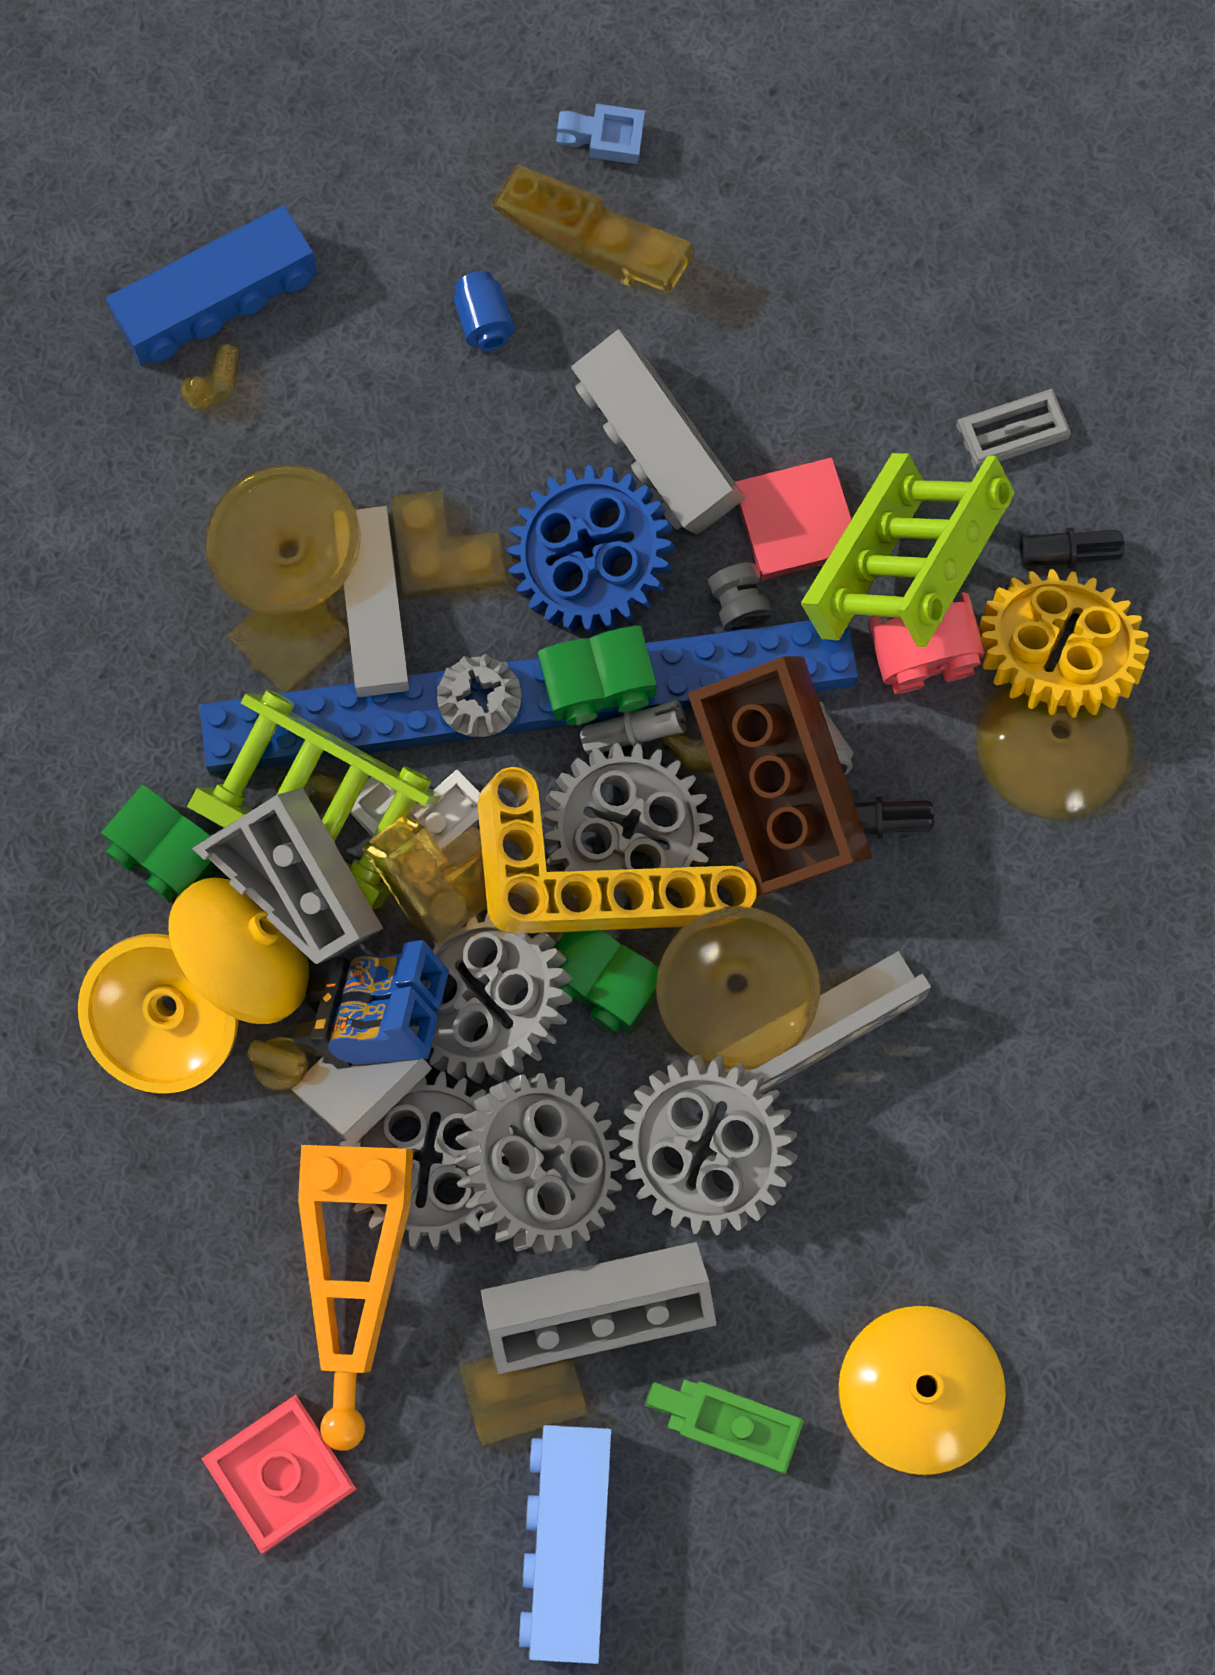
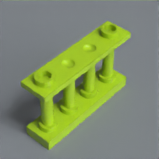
(878, 526)
(226, 801)

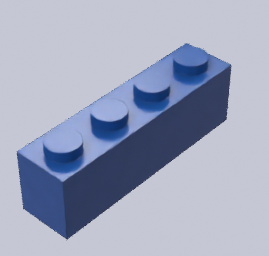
(213, 286)

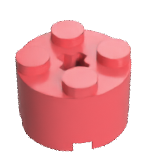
(951, 650)

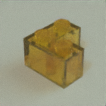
(431, 885)

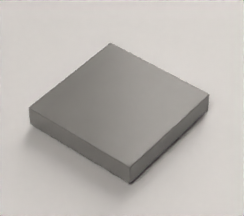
(359, 1095)

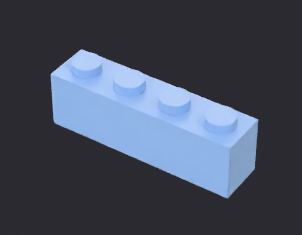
(569, 1544)

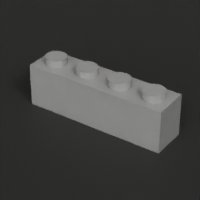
(657, 433)
(598, 1307)

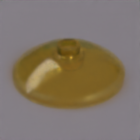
(267, 515)
(1048, 773)
(741, 1025)

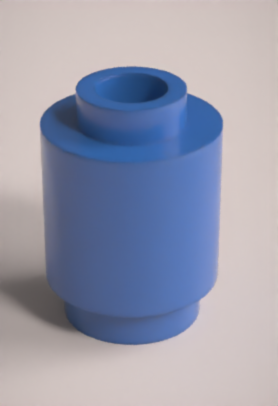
(483, 311)

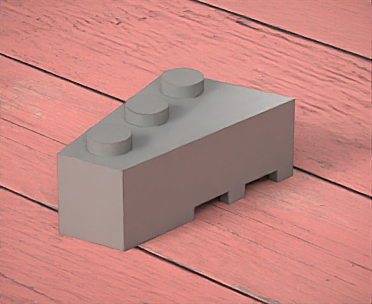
(295, 875)

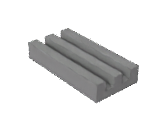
(1020, 446)

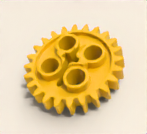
(1098, 659)

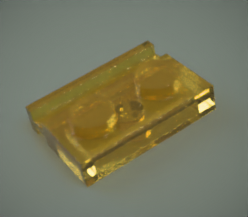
(521, 1399)

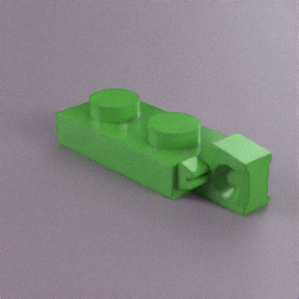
(729, 1423)

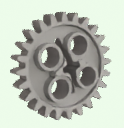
(642, 785)
(520, 963)
(538, 1164)
(751, 1166)
(435, 1216)

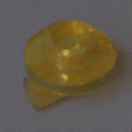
(278, 1063)

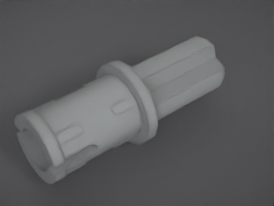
(635, 727)

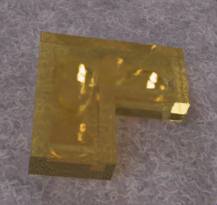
(440, 564)

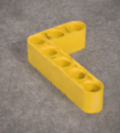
(592, 888)

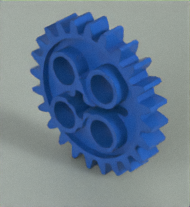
(581, 506)

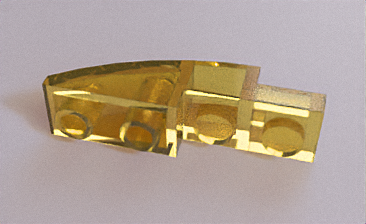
(590, 233)

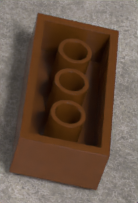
(780, 774)

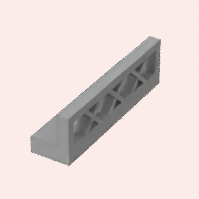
(848, 1014)

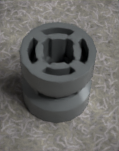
(739, 597)

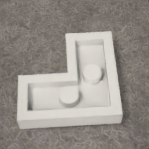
(445, 821)

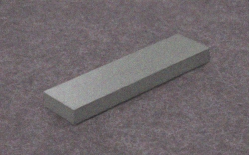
(375, 610)

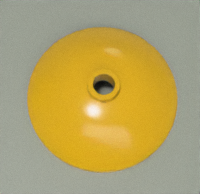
(236, 953)
(135, 1032)
(891, 1416)

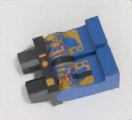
(371, 1004)

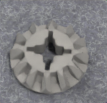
(468, 716)

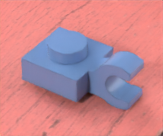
(612, 132)

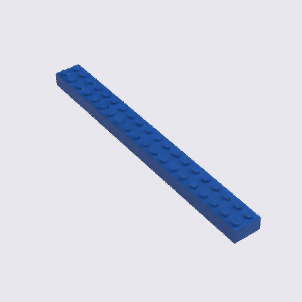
(414, 718)

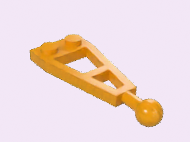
(351, 1177)

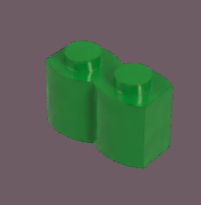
(598, 675)
(159, 843)
(608, 978)

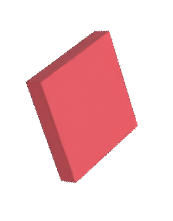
(793, 517)
(279, 1474)

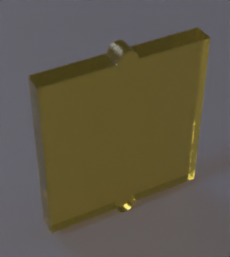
(290, 644)

